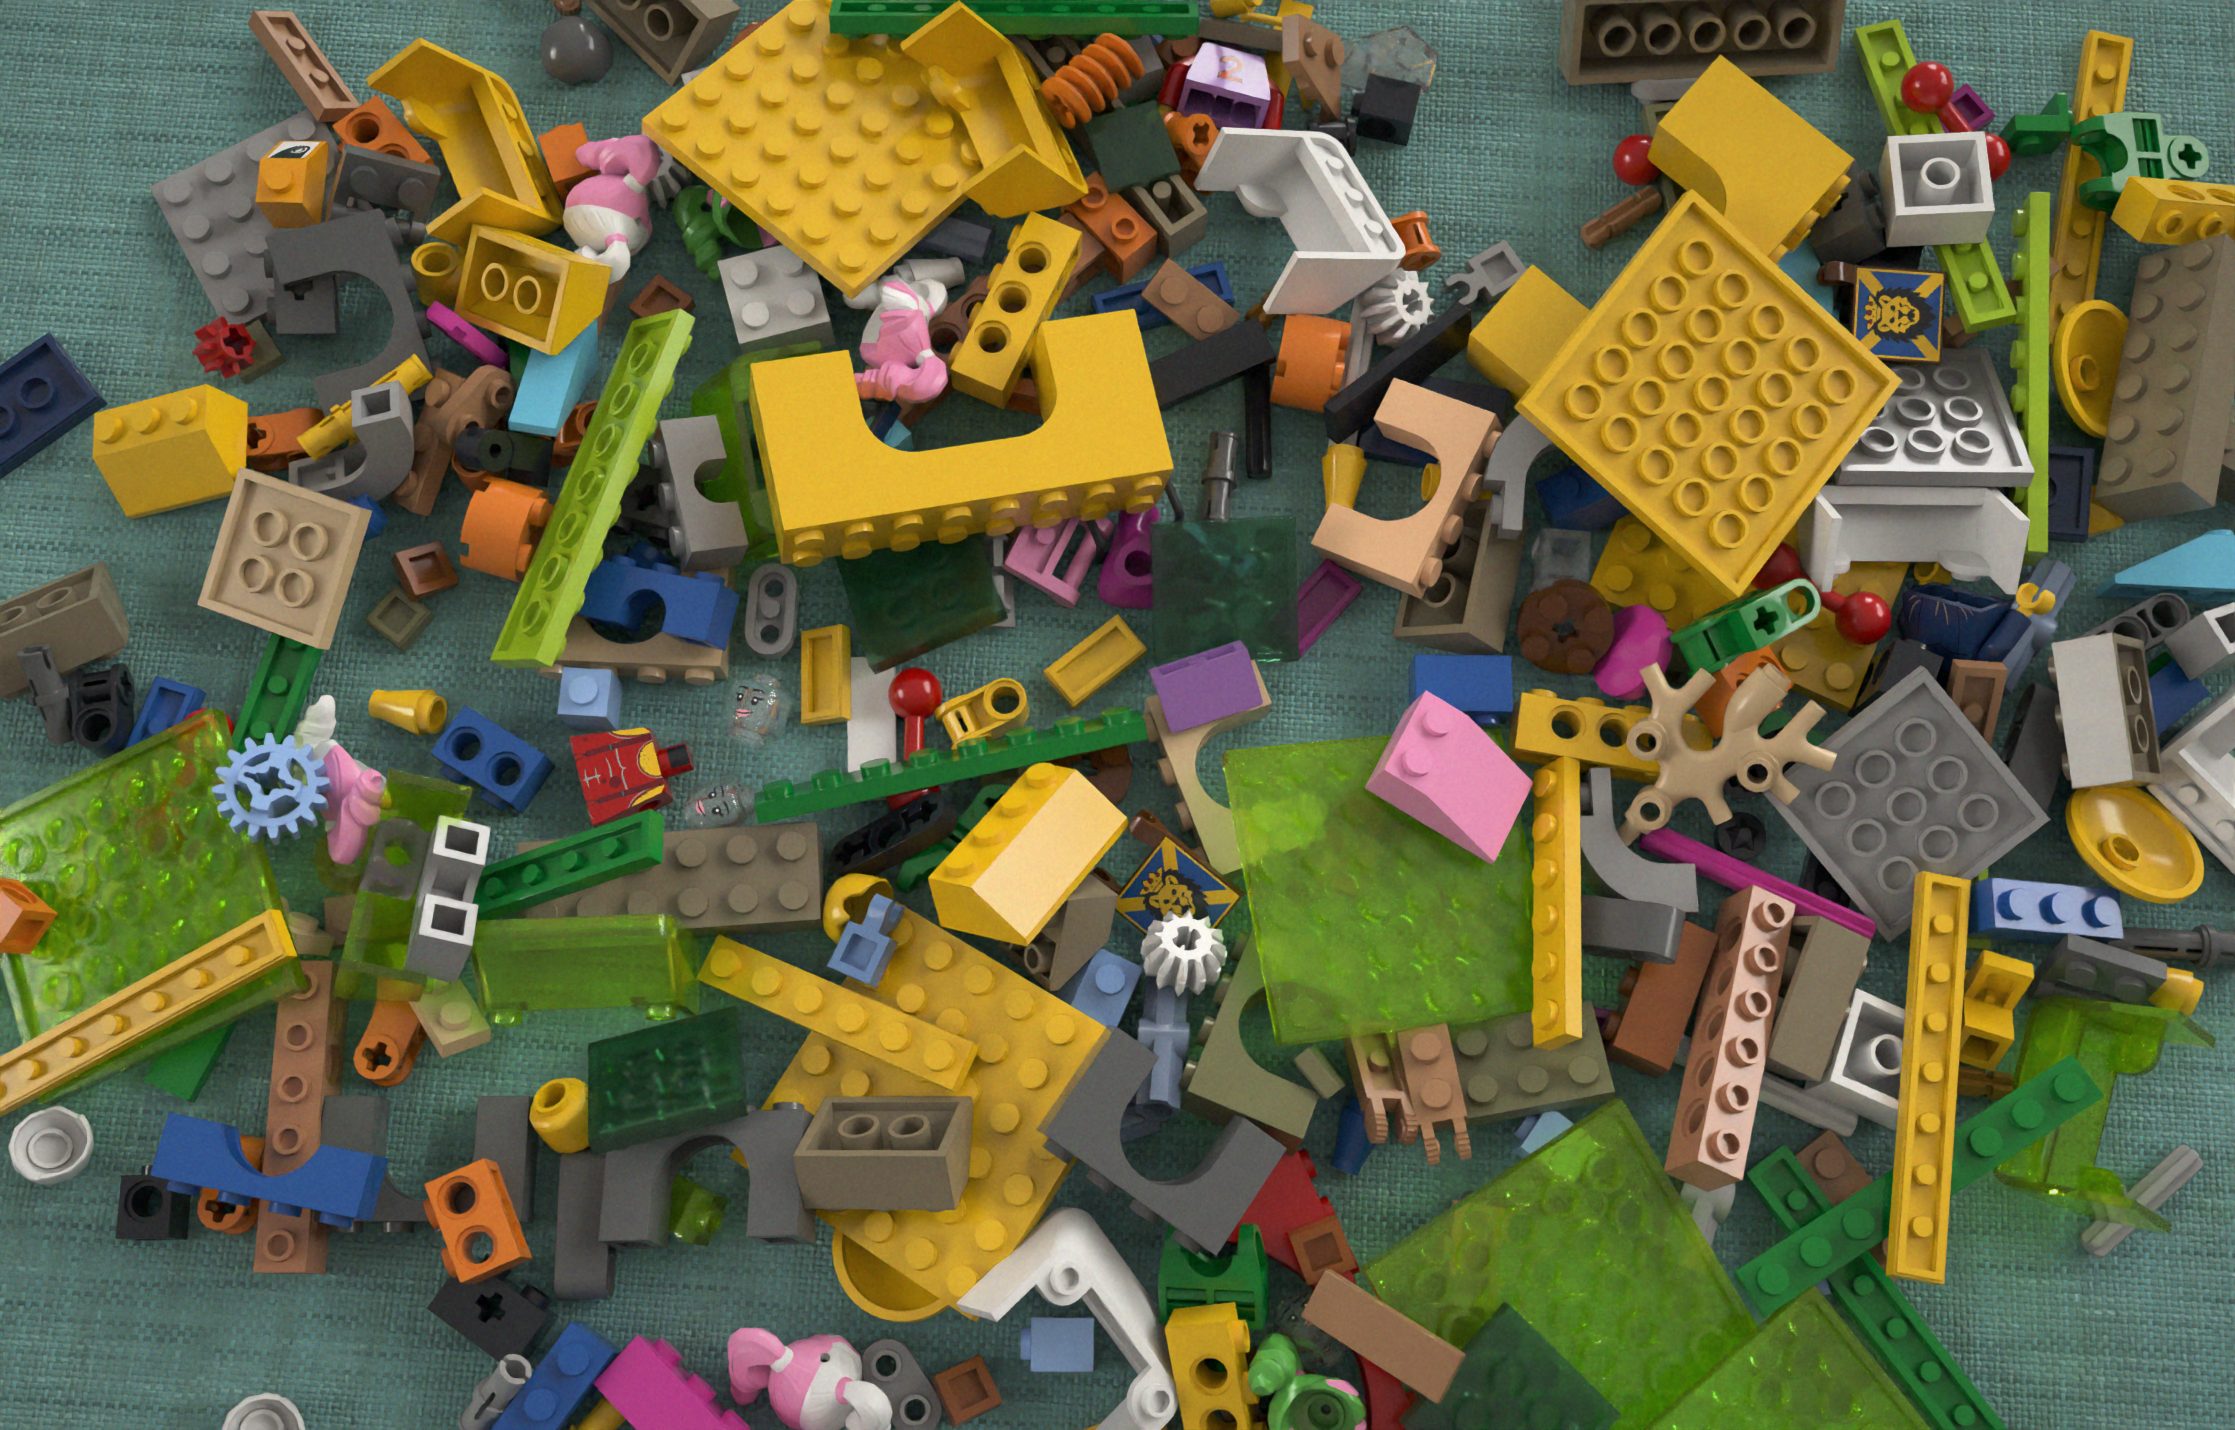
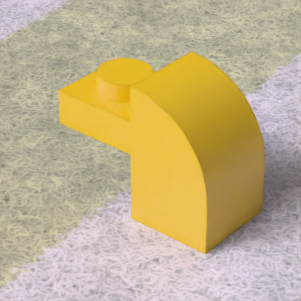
(1989, 998)

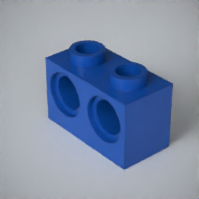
(497, 753)

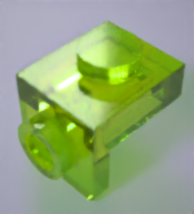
(695, 1211)

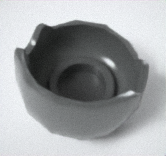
(575, 50)

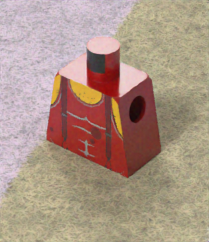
(626, 772)

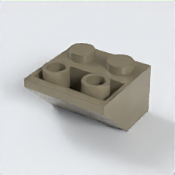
(1069, 936)

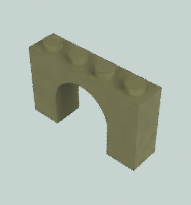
(1226, 1077)

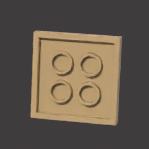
(284, 558)

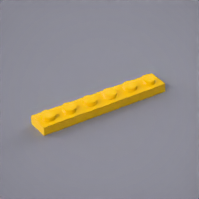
(1556, 905)
(839, 1013)

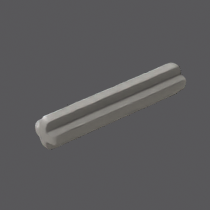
(2151, 1192)

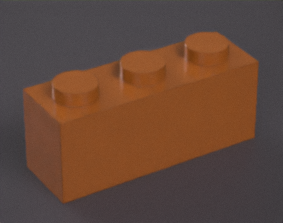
(1657, 1005)

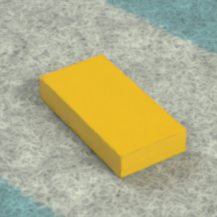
(1095, 662)
(825, 675)

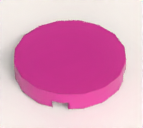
(466, 335)
(1637, 642)

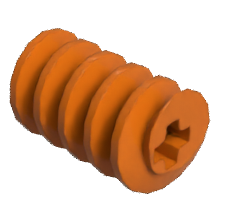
(1090, 79)

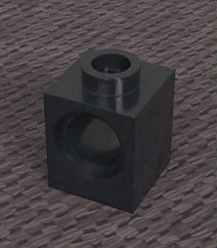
(1386, 109)
(134, 1219)

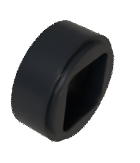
(1740, 836)

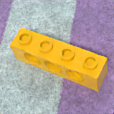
(2175, 210)
(995, 375)
(1536, 742)
(1216, 1334)

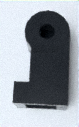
(494, 450)

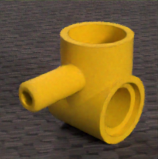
(438, 272)

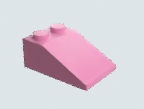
(1451, 777)

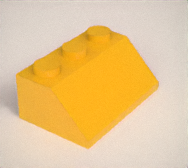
(529, 288)
(171, 449)

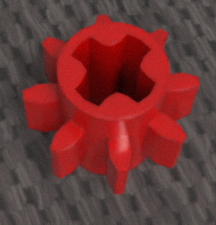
(224, 347)

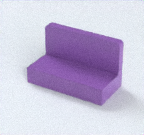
(1206, 686)

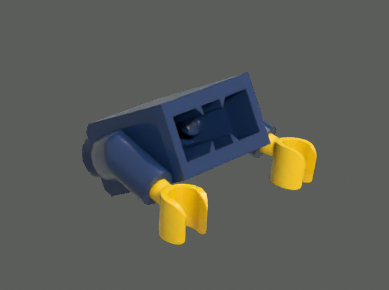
(1965, 622)

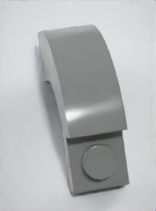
(377, 459)
(1507, 471)
(1613, 868)

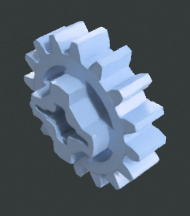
(266, 808)

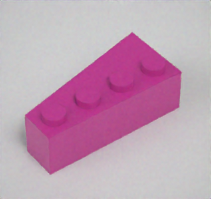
(660, 1394)

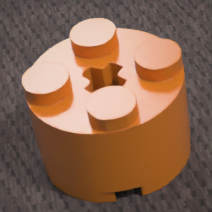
(1310, 361)
(504, 527)

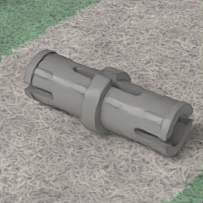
(503, 1384)

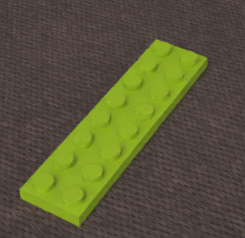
(593, 491)

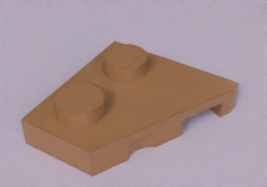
(1314, 60)

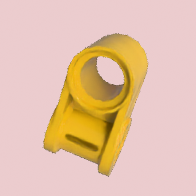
(978, 712)

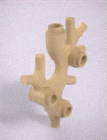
(1703, 774)

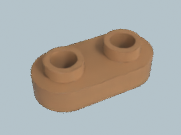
(477, 402)

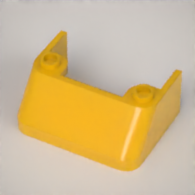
(1004, 111)
(481, 139)

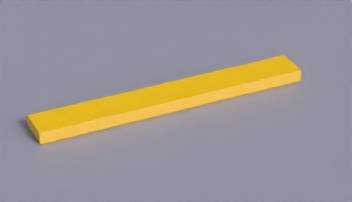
(2078, 229)
(144, 1009)
(1928, 1080)

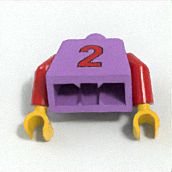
(1225, 86)

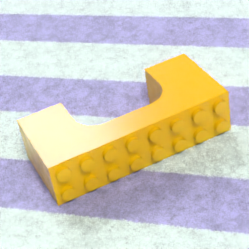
(1739, 154)
(850, 493)

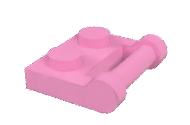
(1037, 552)

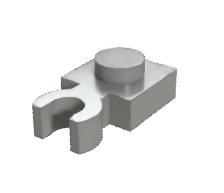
(1488, 274)

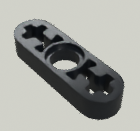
(921, 826)

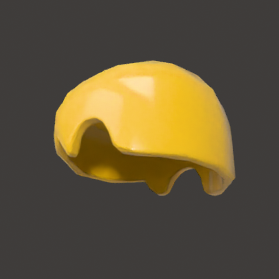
(850, 901)

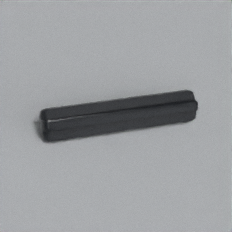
(1258, 424)

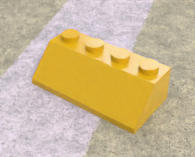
(1026, 855)

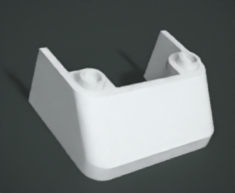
(1323, 204)
(1961, 527)
(2202, 777)
(1073, 1260)

